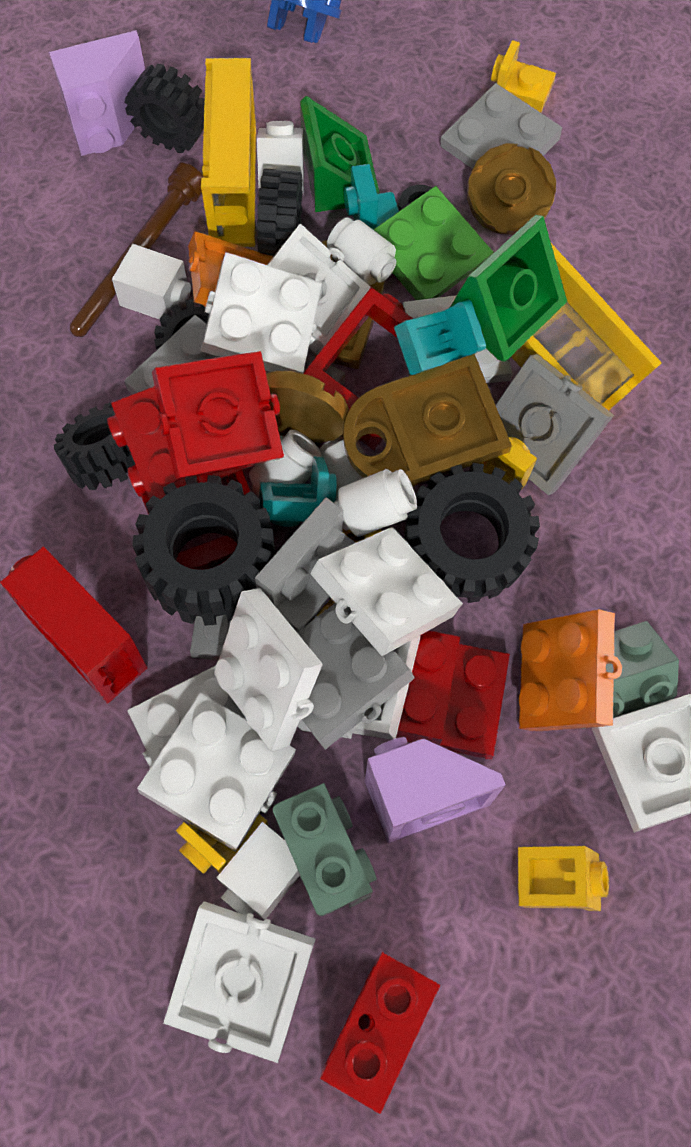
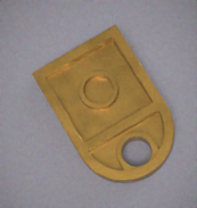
(428, 423)

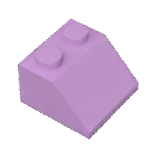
(94, 88)
(425, 786)

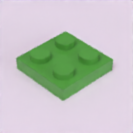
(433, 245)

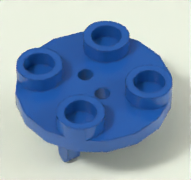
(314, 10)

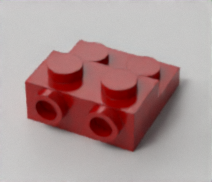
(139, 428)
(455, 695)

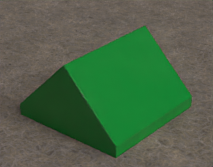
(329, 153)
(515, 289)

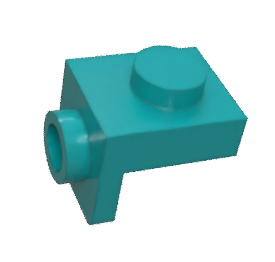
(364, 202)
(440, 337)
(295, 502)

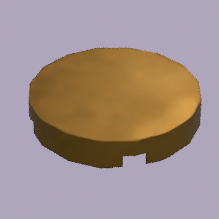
(510, 188)
(307, 406)

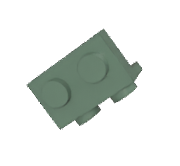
(647, 669)
(322, 850)

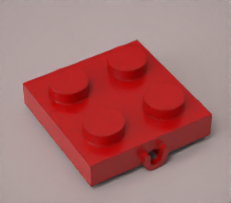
(217, 414)

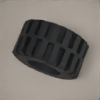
(490, 498)
(190, 513)

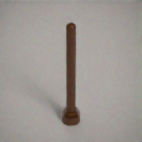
(182, 189)

